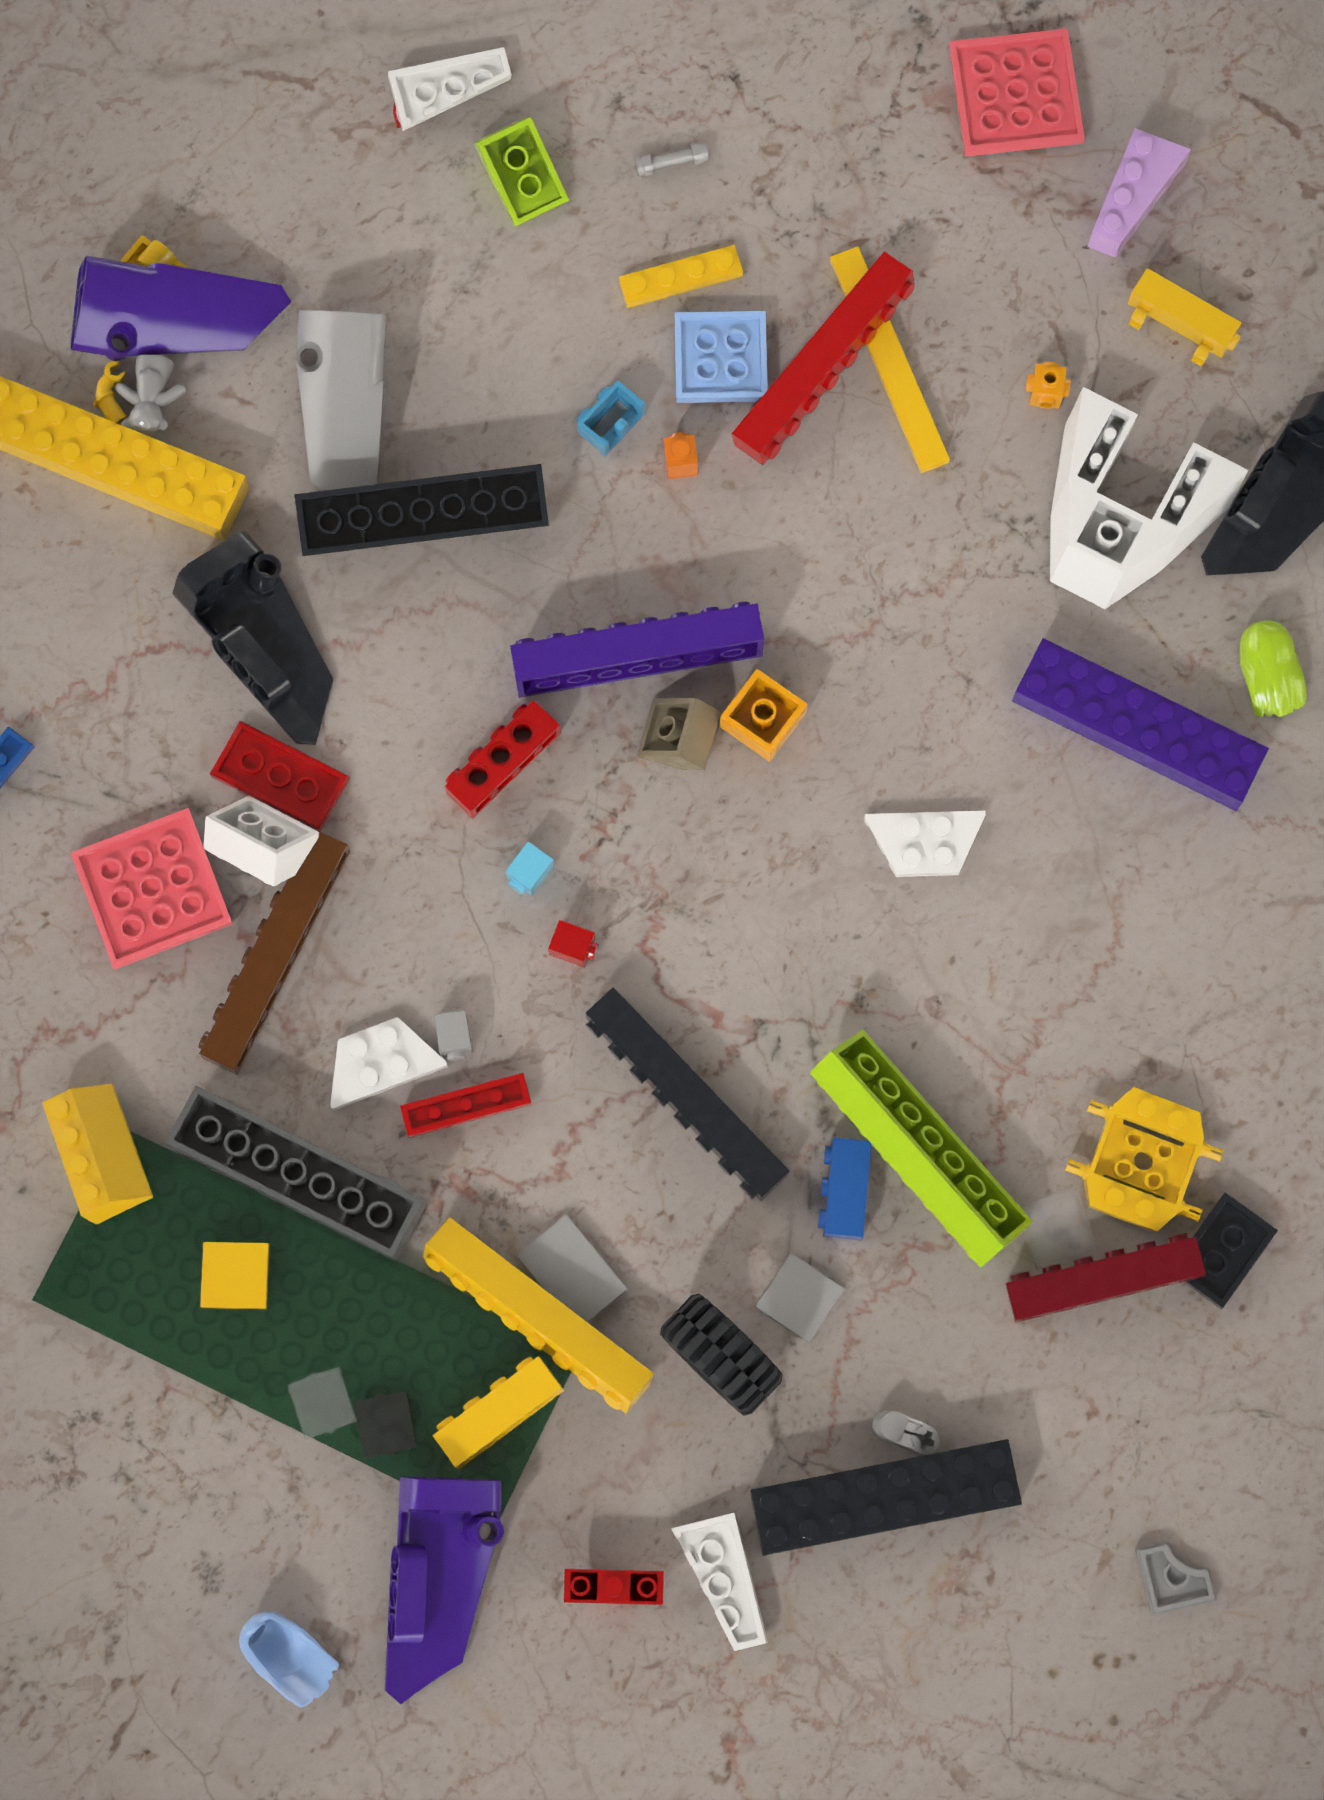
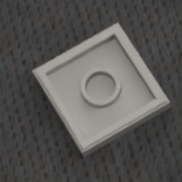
(799, 1298)

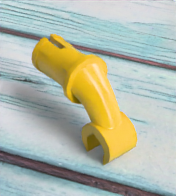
(105, 396)

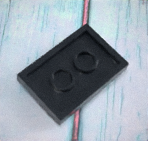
(1229, 1247)

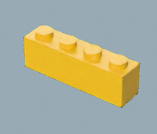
(497, 1412)

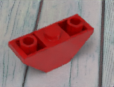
(613, 1586)

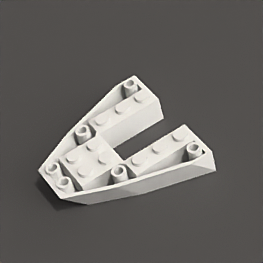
(1105, 547)

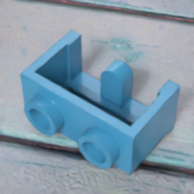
(606, 401)

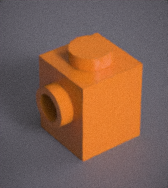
(680, 456)

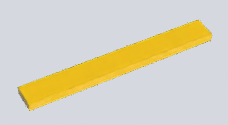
(896, 375)

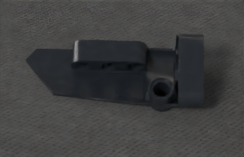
(1278, 501)
(258, 632)

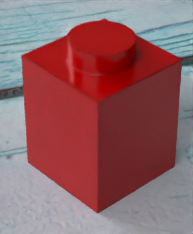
(573, 944)

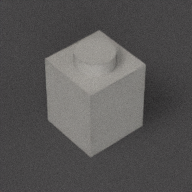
(453, 1035)

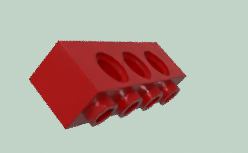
(474, 797)

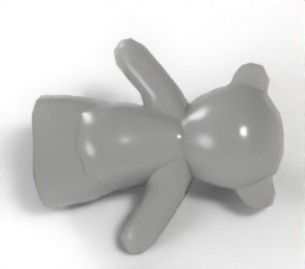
(151, 394)

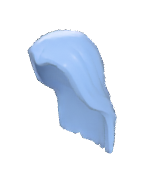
(287, 1657)

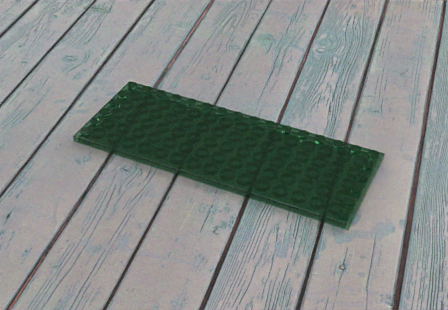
(324, 1311)

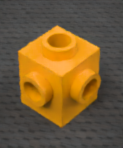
(1047, 385)

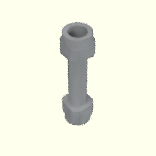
(646, 164)

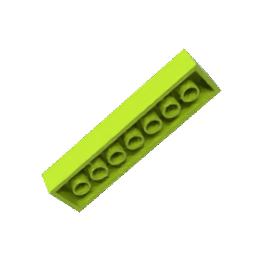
(921, 1147)

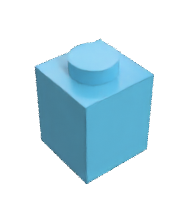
(529, 869)

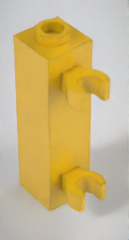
(1184, 314)

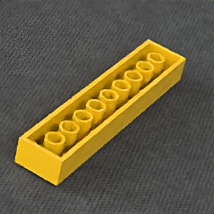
(119, 460)

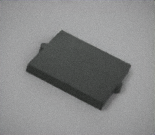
(385, 1424)

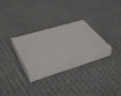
(572, 1270)

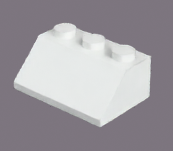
(259, 840)

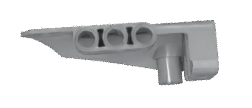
(342, 395)

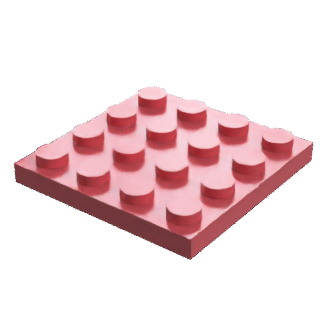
(1016, 92)
(151, 888)

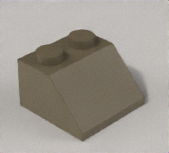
(679, 733)

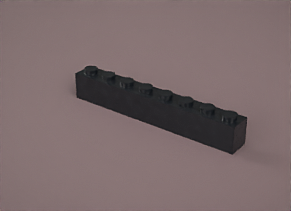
(686, 1094)

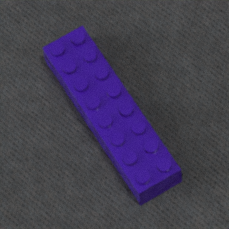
(637, 649)
(1140, 724)

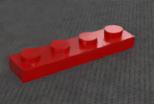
(465, 1105)

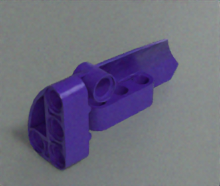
(167, 309)
(437, 1576)

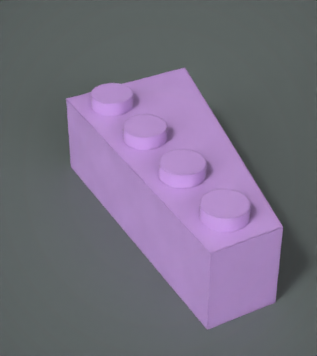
(1139, 182)

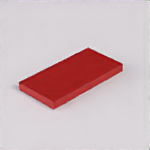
(279, 776)

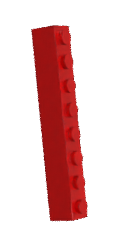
(824, 358)

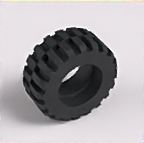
(721, 1354)

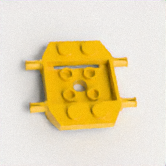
(1169, 1167)

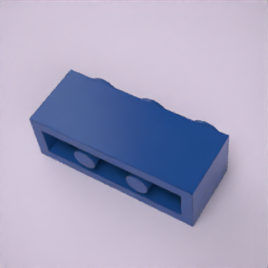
(845, 1188)

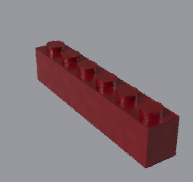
(1106, 1278)

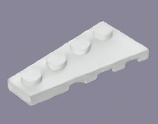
(440, 85)
(721, 1564)

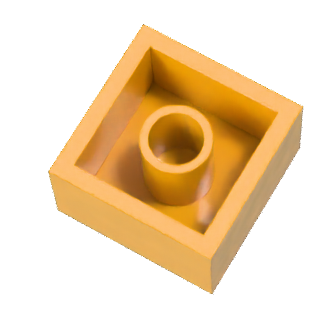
(763, 715)

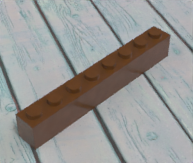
(272, 956)

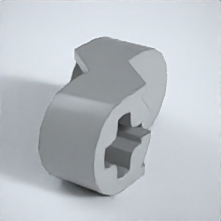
(920, 1439)

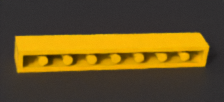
(537, 1316)

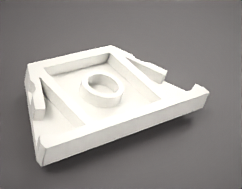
(925, 840)
(380, 1061)

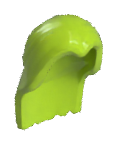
(1272, 669)

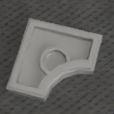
(1170, 1582)

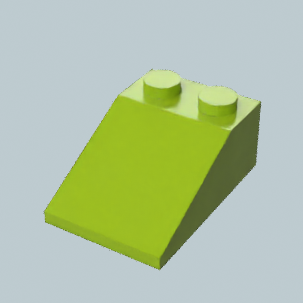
(521, 171)

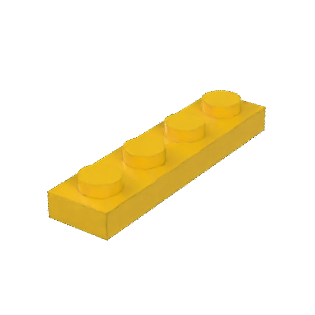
(680, 276)

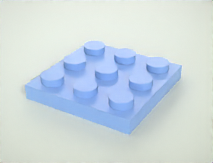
(720, 356)

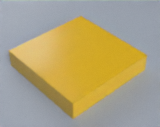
(234, 1275)

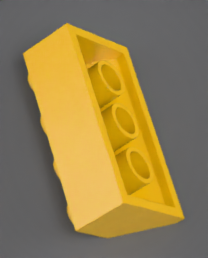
(97, 1151)

